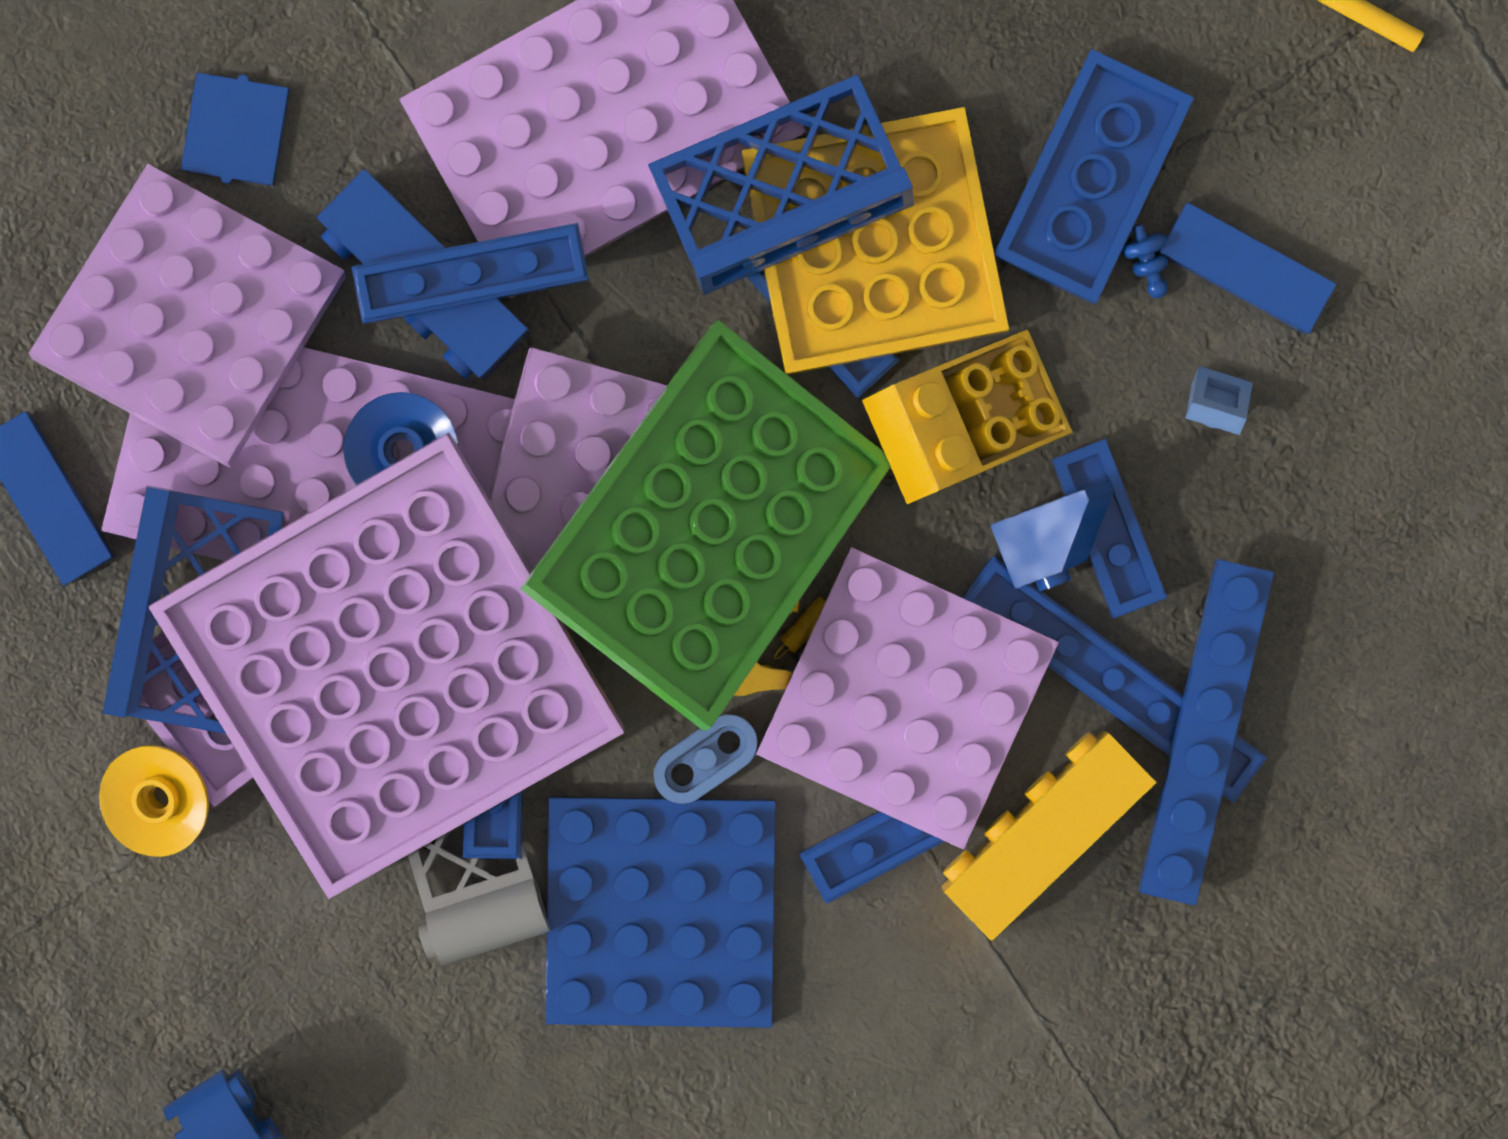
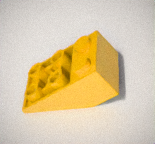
(966, 416)

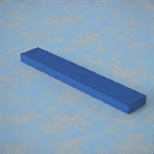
(1101, 668)

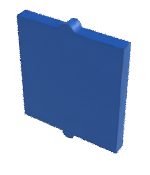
(235, 129)

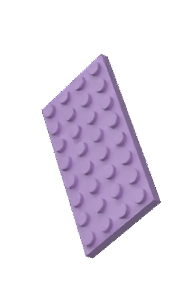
(294, 451)

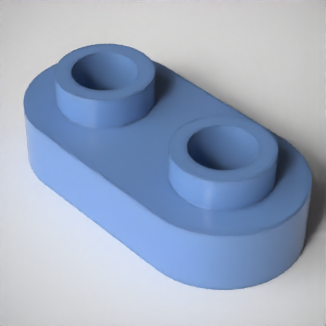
(706, 758)

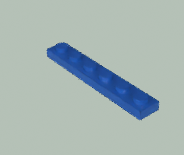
(1205, 732)

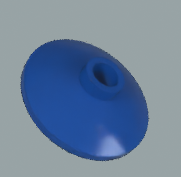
(384, 423)

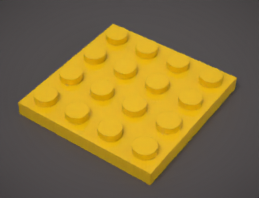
(900, 280)

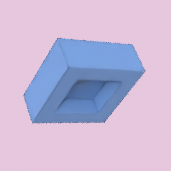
(1219, 400)

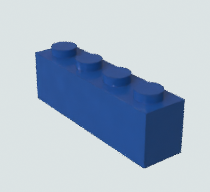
(378, 228)

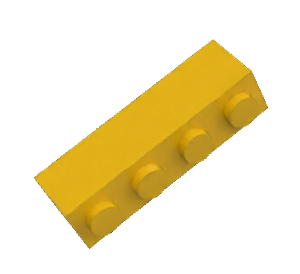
(1047, 833)

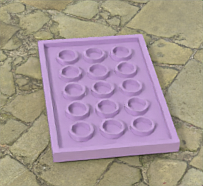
(580, 105)

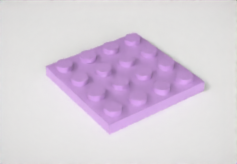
(188, 315)
(560, 442)
(907, 698)

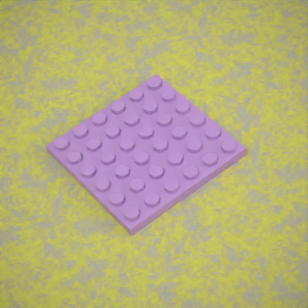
(387, 666)

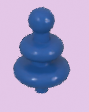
(1149, 263)

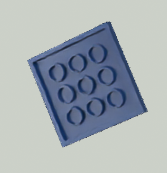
(660, 912)

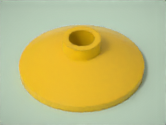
(135, 813)

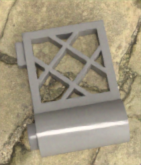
(477, 915)

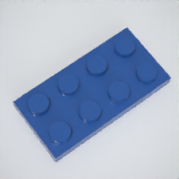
(1093, 177)

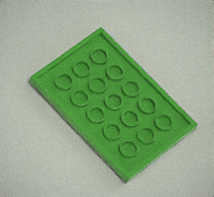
(708, 526)

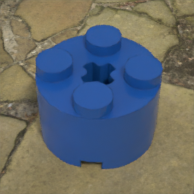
(221, 1110)

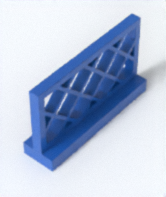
(804, 226)
(146, 586)

